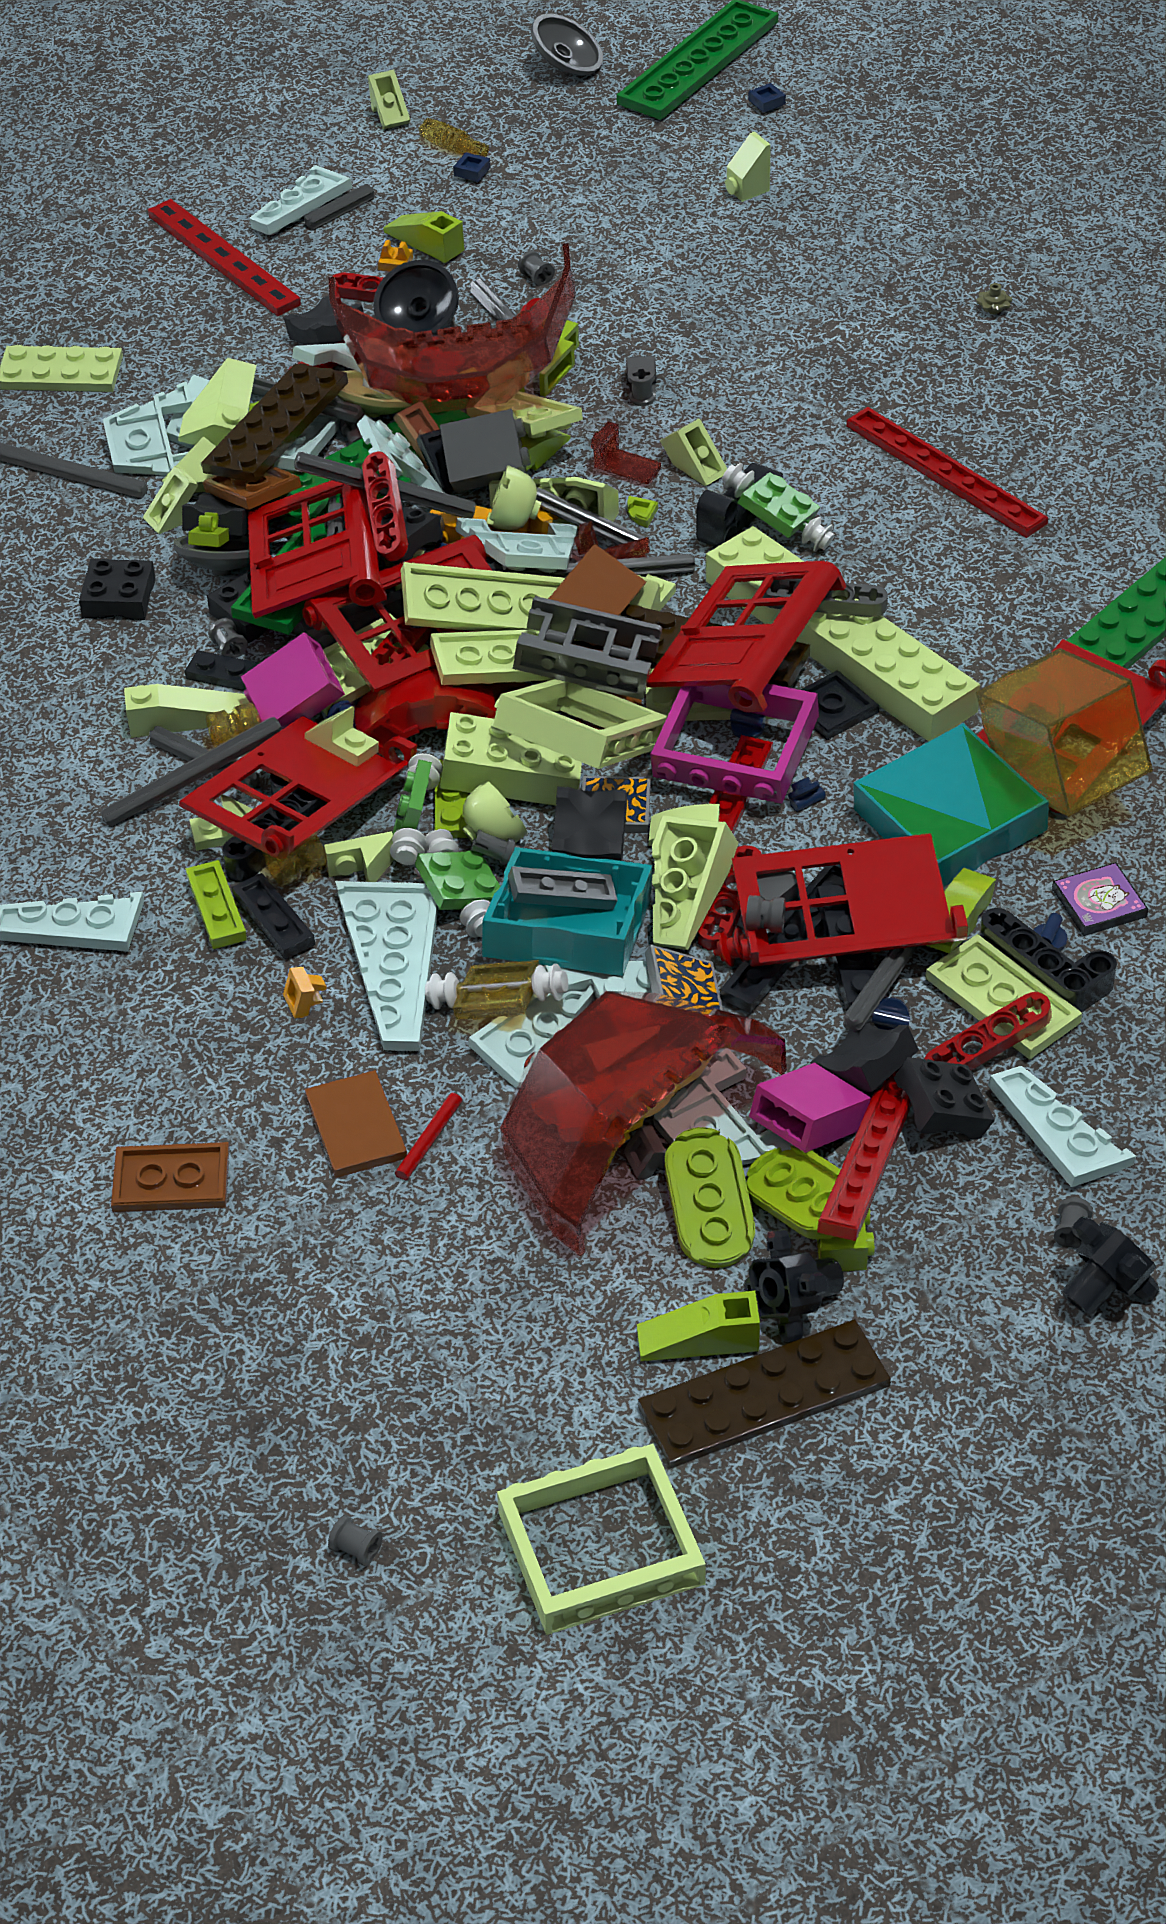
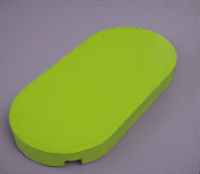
(793, 1187)
(709, 1198)

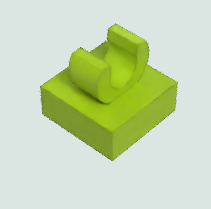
(208, 532)

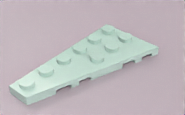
(394, 945)

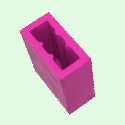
(293, 682)
(809, 1107)

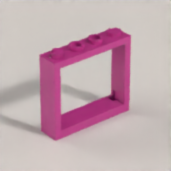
(730, 777)

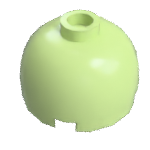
(513, 501)
(490, 812)

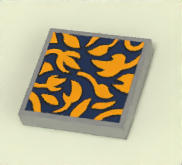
(638, 797)
(682, 977)

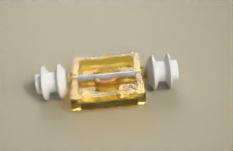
(496, 989)

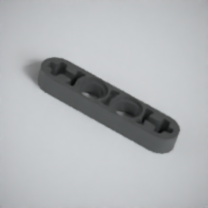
(871, 601)

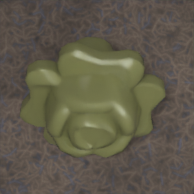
(994, 299)

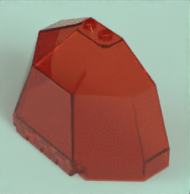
(458, 367)
(592, 1086)

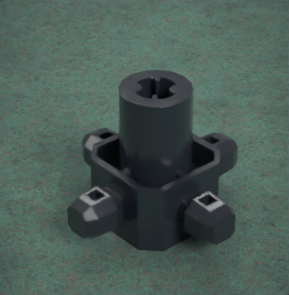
(1110, 1265)
(791, 1284)

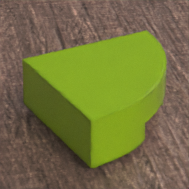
(642, 510)

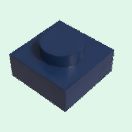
(767, 97)
(471, 167)

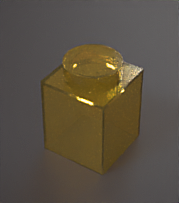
(1067, 729)

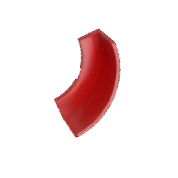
(419, 704)

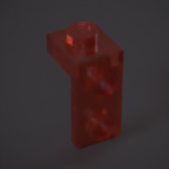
(620, 462)
(587, 538)

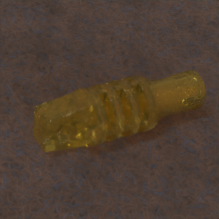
(451, 138)

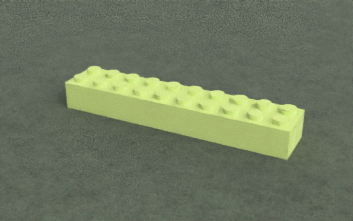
(869, 651)

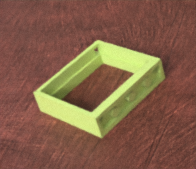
(532, 716)
(616, 1592)

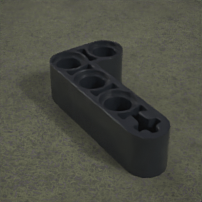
(721, 516)
(244, 860)
(1077, 982)

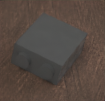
(482, 448)

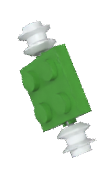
(779, 505)
(421, 776)
(457, 879)

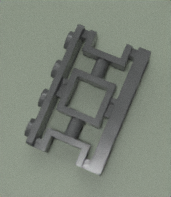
(556, 657)

